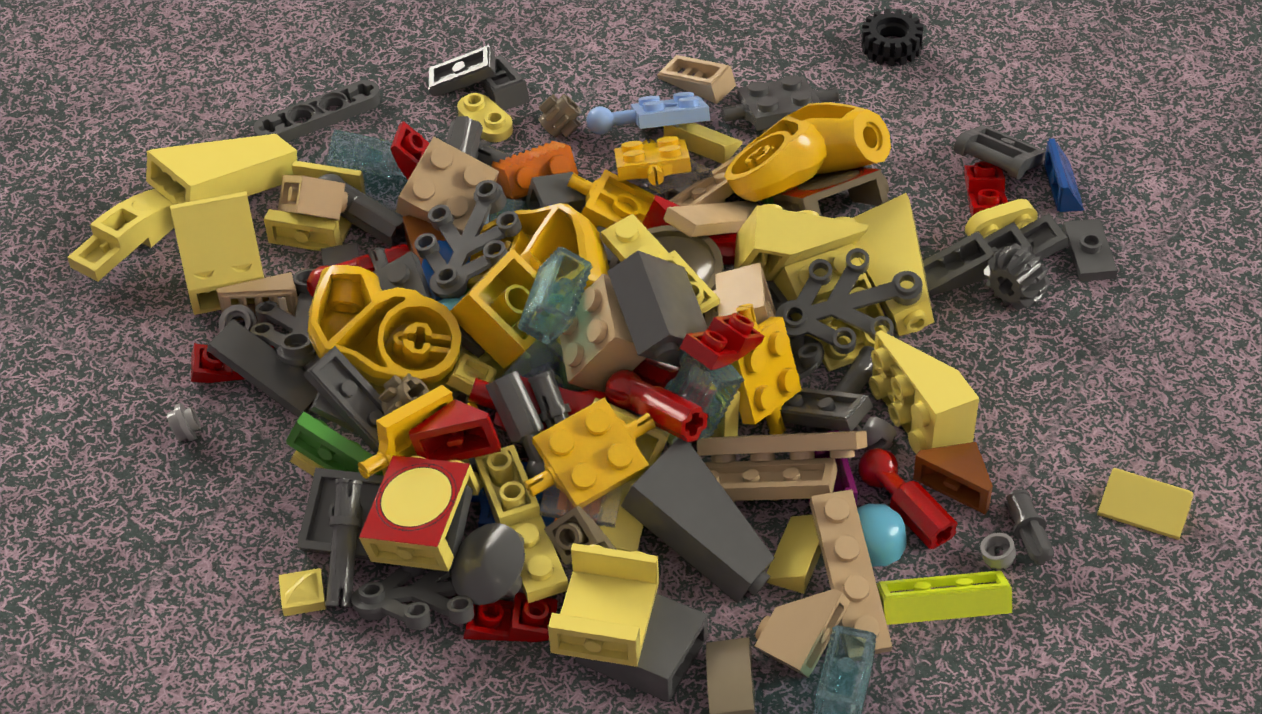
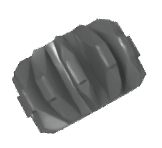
(1017, 276)

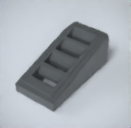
(507, 86)

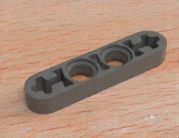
(316, 111)

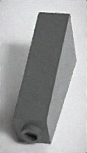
(700, 521)

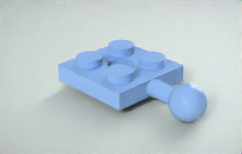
(651, 113)

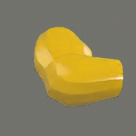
(805, 144)
(547, 230)
(380, 329)

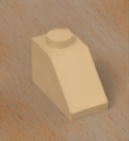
(312, 196)
(801, 630)

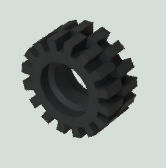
(887, 49)

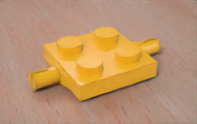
(652, 159)
(611, 199)
(767, 373)
(395, 427)
(590, 454)

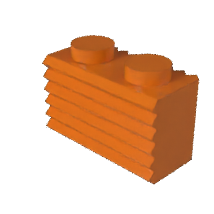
(517, 171)

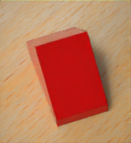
(455, 434)

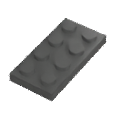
(315, 529)

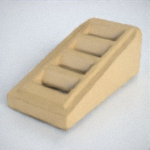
(713, 89)
(266, 287)

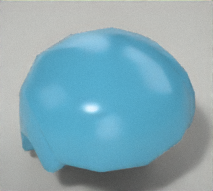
(883, 533)

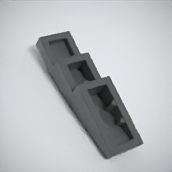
(966, 259)

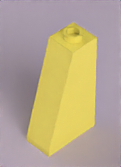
(219, 167)
(892, 249)

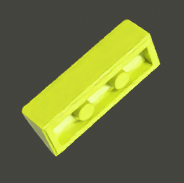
(948, 602)

